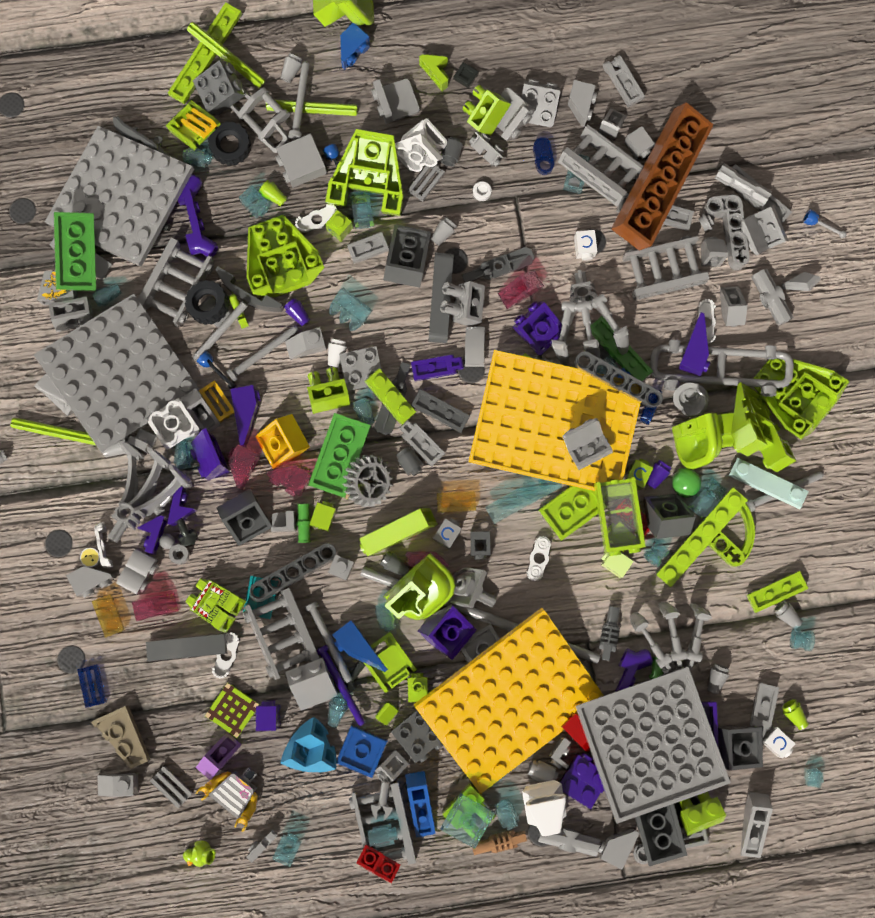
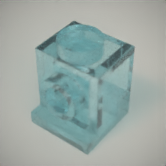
(249, 197)
(281, 854)

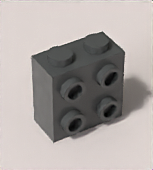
(219, 87)
(416, 737)

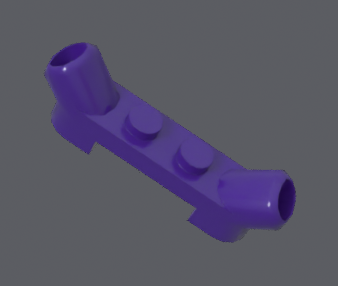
(196, 241)
(631, 662)

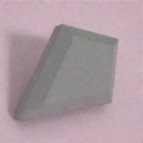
(803, 282)

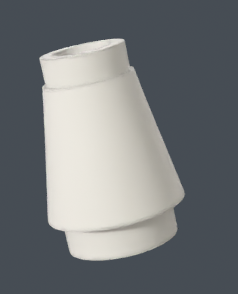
(335, 348)

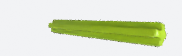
(225, 54)
(318, 107)
(51, 430)

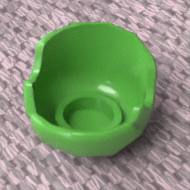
(686, 482)

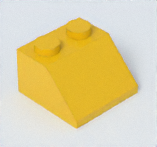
(282, 440)

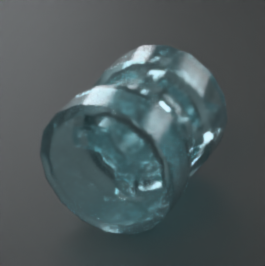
(656, 554)
(802, 640)

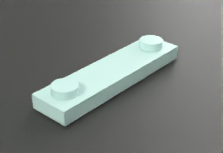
(768, 483)

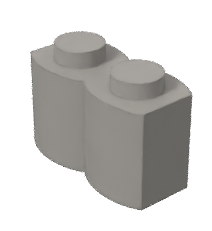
(137, 571)

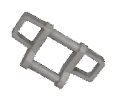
(263, 134)

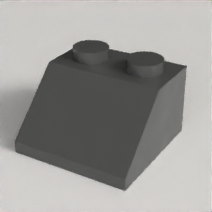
(668, 516)
(244, 517)
(740, 747)

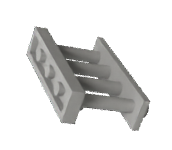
(592, 176)
(163, 267)
(678, 281)
(300, 636)
(398, 812)

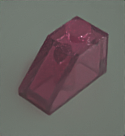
(520, 289)
(242, 464)
(155, 606)

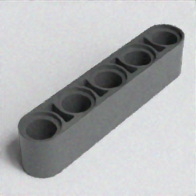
(440, 321)
(628, 380)
(299, 565)

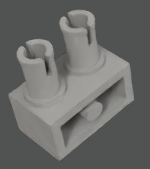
(468, 302)

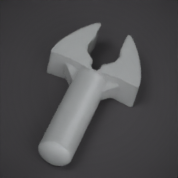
(382, 802)

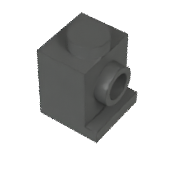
(480, 537)

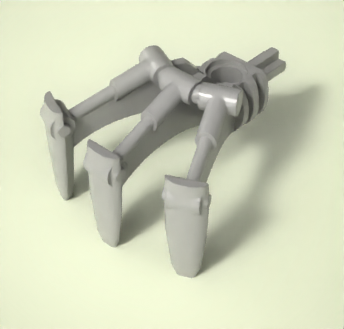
(582, 299)
(142, 502)
(688, 657)

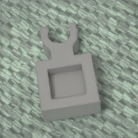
(257, 848)

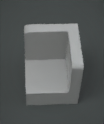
(284, 522)

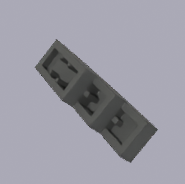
(186, 647)

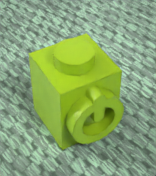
(417, 687)

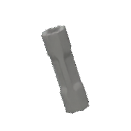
(754, 191)

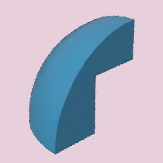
(310, 749)

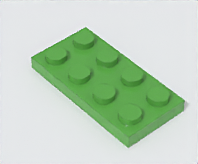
(74, 251)
(341, 446)

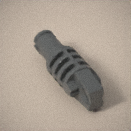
(610, 633)

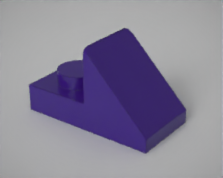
(177, 510)
(156, 529)

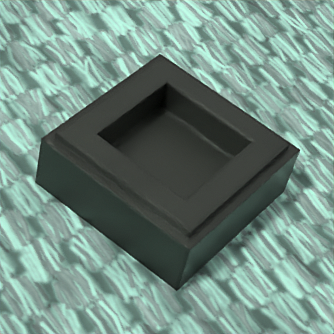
(465, 75)

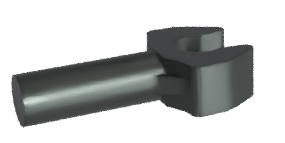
(354, 673)

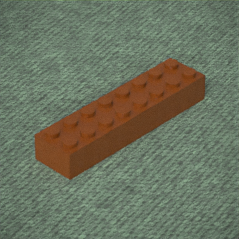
(662, 177)

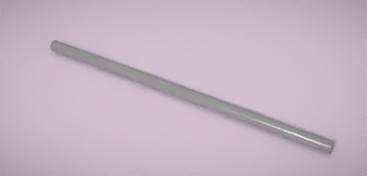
(478, 614)

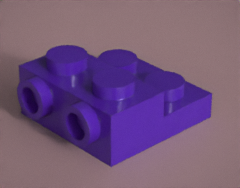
(538, 327)
(582, 781)

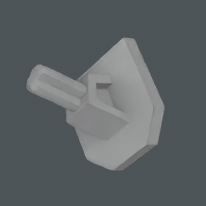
(469, 588)

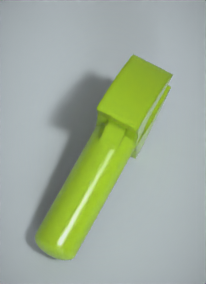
(241, 319)

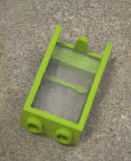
(619, 516)

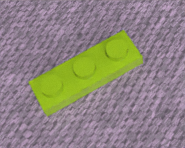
(390, 396)
(777, 591)

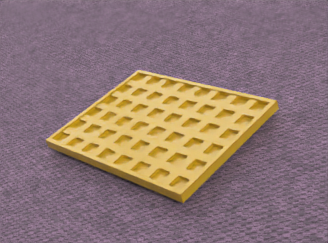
(534, 404)
(508, 700)

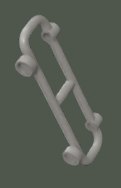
(768, 387)

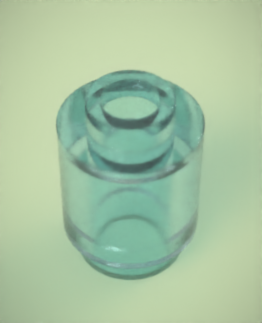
(197, 158)
(385, 618)
(506, 814)
(382, 836)

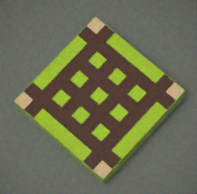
(232, 710)

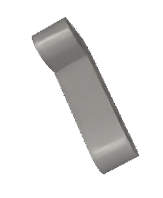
(728, 214)

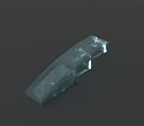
(520, 499)

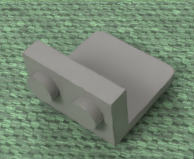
(543, 99)
(395, 100)
(516, 116)
(763, 230)
(587, 443)

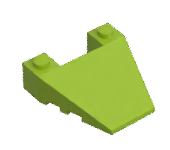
(368, 166)
(755, 431)

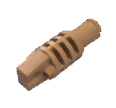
(500, 842)

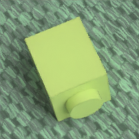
(616, 564)

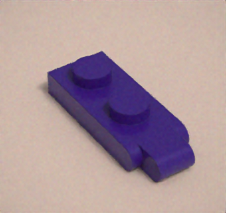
(436, 367)

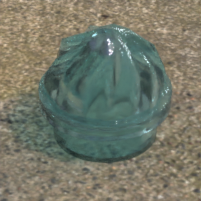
(813, 778)

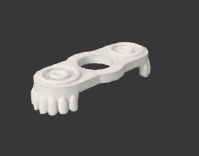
(305, 223)
(707, 307)
(99, 529)
(535, 570)
(223, 667)

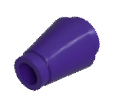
(296, 310)
(658, 474)

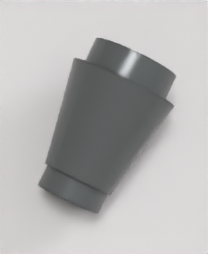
(394, 564)

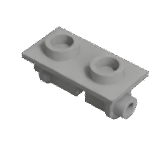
(482, 143)

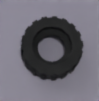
(236, 156)
(197, 292)

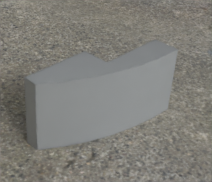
(474, 347)

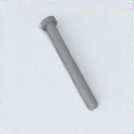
(295, 132)
(261, 353)
(765, 498)
(312, 608)

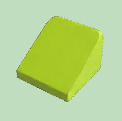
(386, 713)

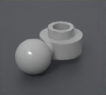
(167, 541)

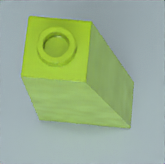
(398, 531)

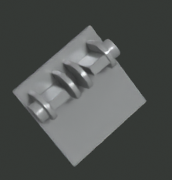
(359, 366)

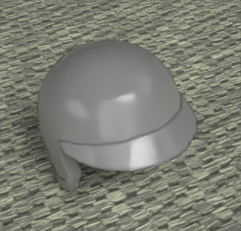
(691, 399)

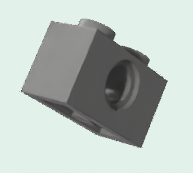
(70, 313)

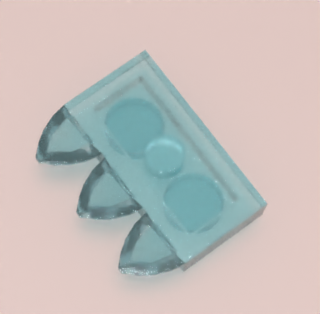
(350, 308)

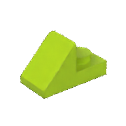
(433, 67)

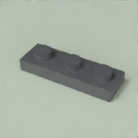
(440, 411)

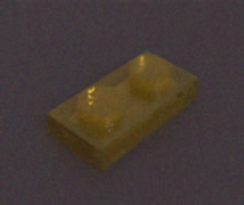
(456, 502)
(108, 615)

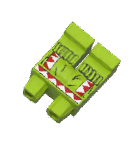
(208, 604)

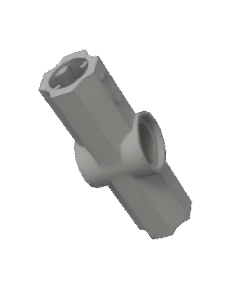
(772, 297)
(572, 841)

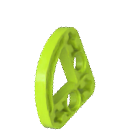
(748, 541)

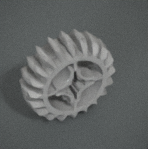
(371, 467)

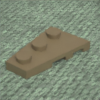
(123, 734)

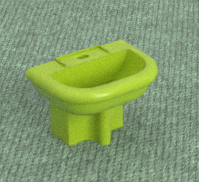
(357, 11)
(702, 438)
(421, 590)

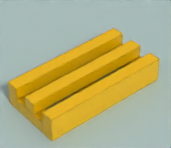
(192, 117)
(225, 414)

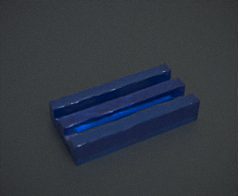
(91, 686)

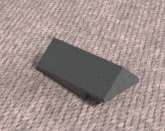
(661, 835)

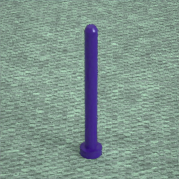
(341, 685)

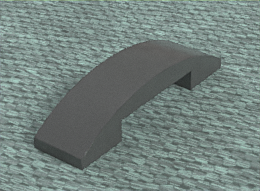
(267, 304)

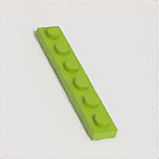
(203, 56)
(701, 537)

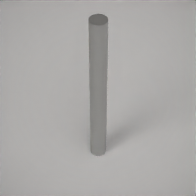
(221, 329)

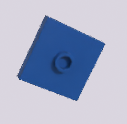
(361, 751)

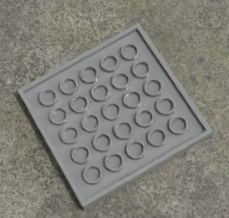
(127, 191)
(115, 372)
(652, 744)

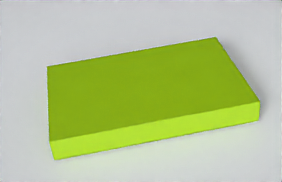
(570, 510)

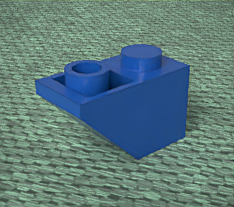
(353, 43)

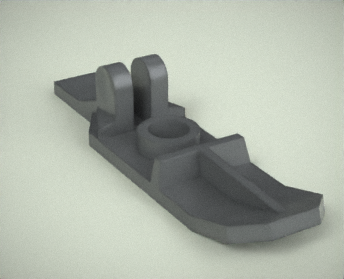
(134, 135)
(509, 262)
(385, 420)

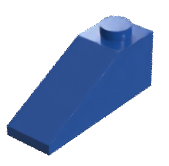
(355, 645)
(420, 804)

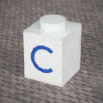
(585, 244)
(778, 742)

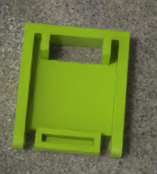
(185, 134)
(394, 660)

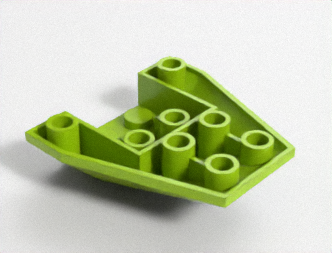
(280, 258)
(806, 398)

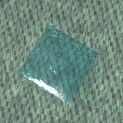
(467, 821)

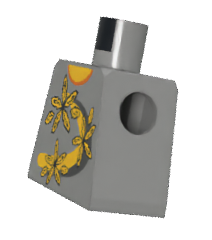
(48, 292)

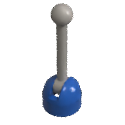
(812, 218)

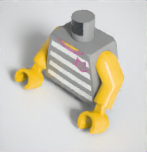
(234, 794)

